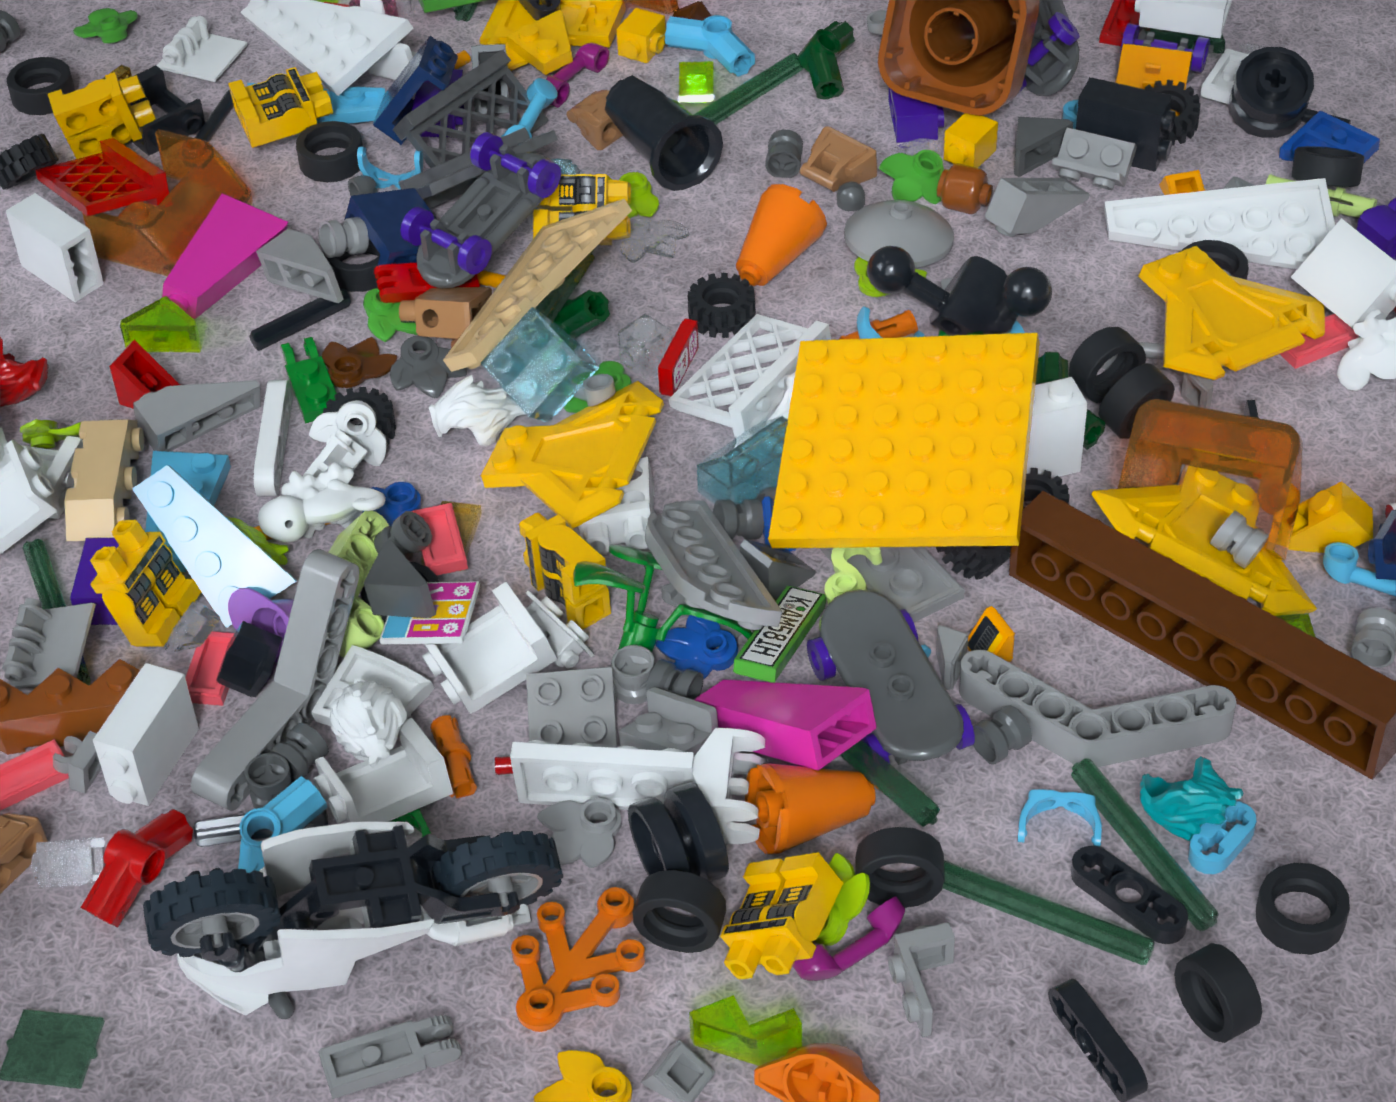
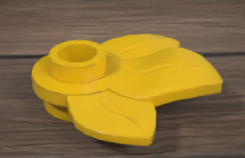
(585, 1080)

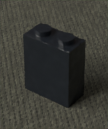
(1129, 116)

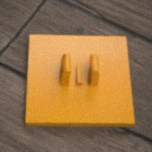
(1146, 65)

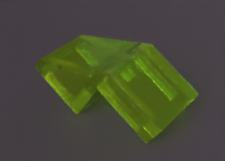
(696, 82)
(726, 1031)

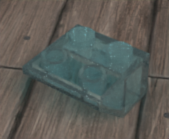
(539, 365)
(744, 464)

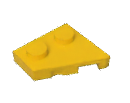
(543, 43)

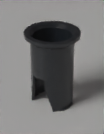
(675, 142)

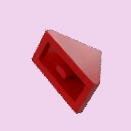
(137, 374)

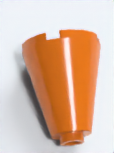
(778, 233)
(804, 803)

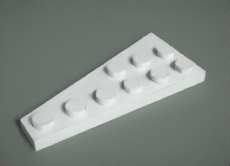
(327, 37)
(1267, 222)

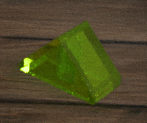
(162, 328)

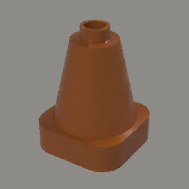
(958, 51)

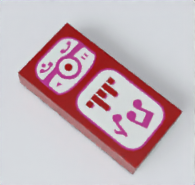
(678, 357)

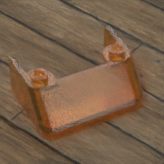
(155, 235)
(1220, 441)

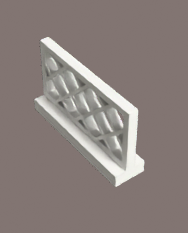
(762, 398)

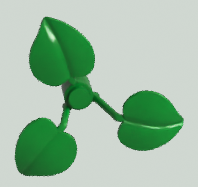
(641, 627)

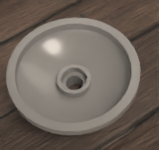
(901, 224)

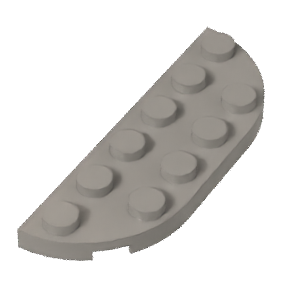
(708, 565)

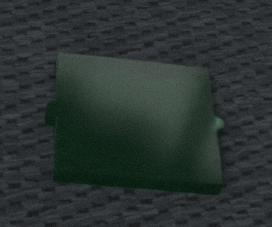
(51, 1049)

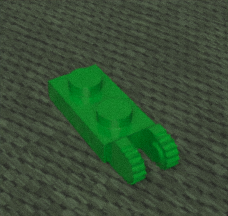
(308, 380)

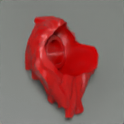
(20, 379)

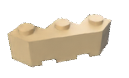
(102, 478)

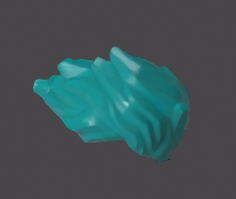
(1189, 803)

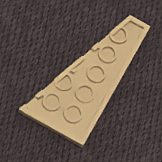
(534, 275)

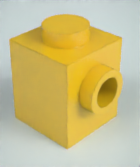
(641, 35)
(970, 140)

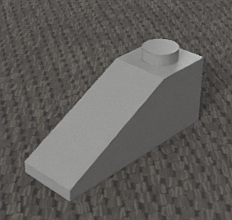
(1031, 203)
(300, 265)
(189, 411)

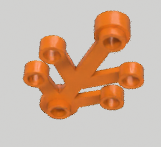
(574, 963)

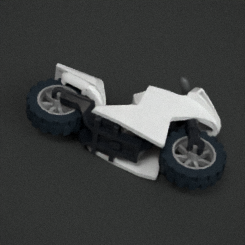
(251, 951)

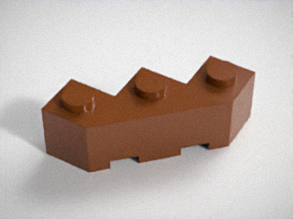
(60, 707)

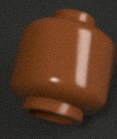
(964, 188)

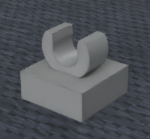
(82, 765)

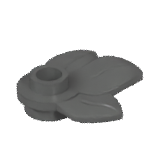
(423, 369)

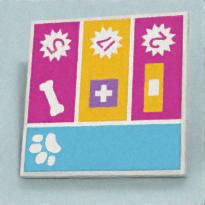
(453, 610)

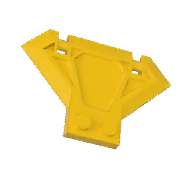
(584, 20)
(1224, 318)
(580, 458)
(1184, 519)

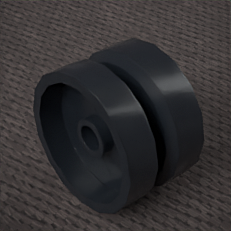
(1271, 92)
(679, 834)

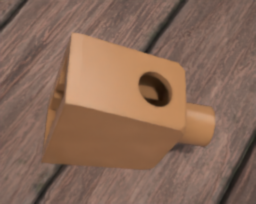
(444, 311)

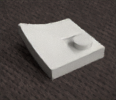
(370, 666)

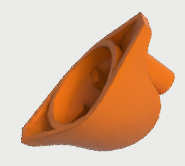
(817, 1075)

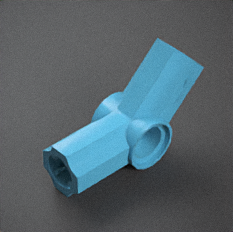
(712, 37)
(285, 813)

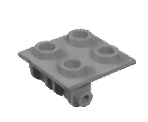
(46, 642)
(573, 707)

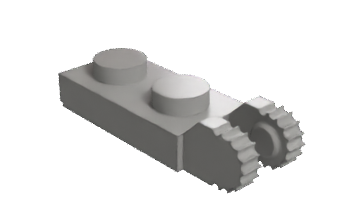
(388, 1054)

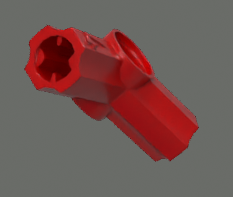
(134, 862)

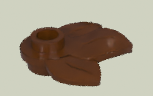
(355, 364)

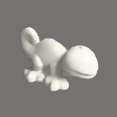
(1369, 354)
(319, 502)

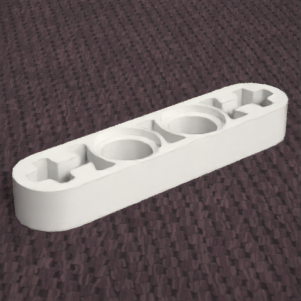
(272, 438)

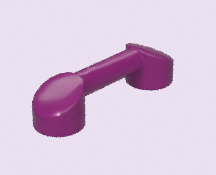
(589, 56)
(823, 966)

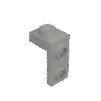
(917, 951)

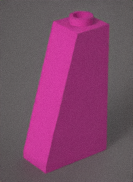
(220, 254)
(797, 720)

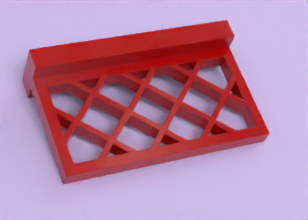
(106, 179)

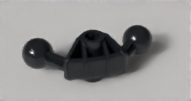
(976, 298)

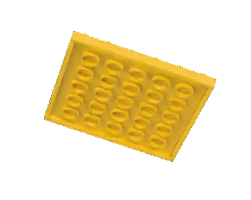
(907, 442)

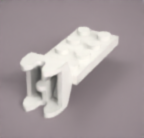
(628, 774)

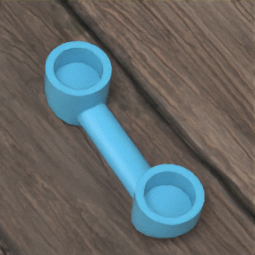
(541, 95)
(1341, 562)

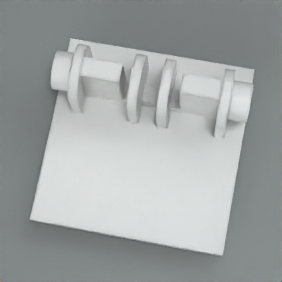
(198, 53)

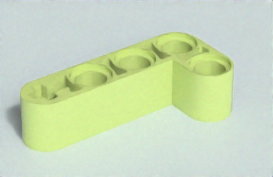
(358, 547)

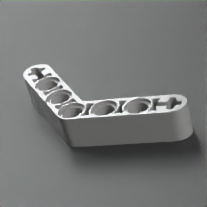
(301, 676)
(1100, 734)

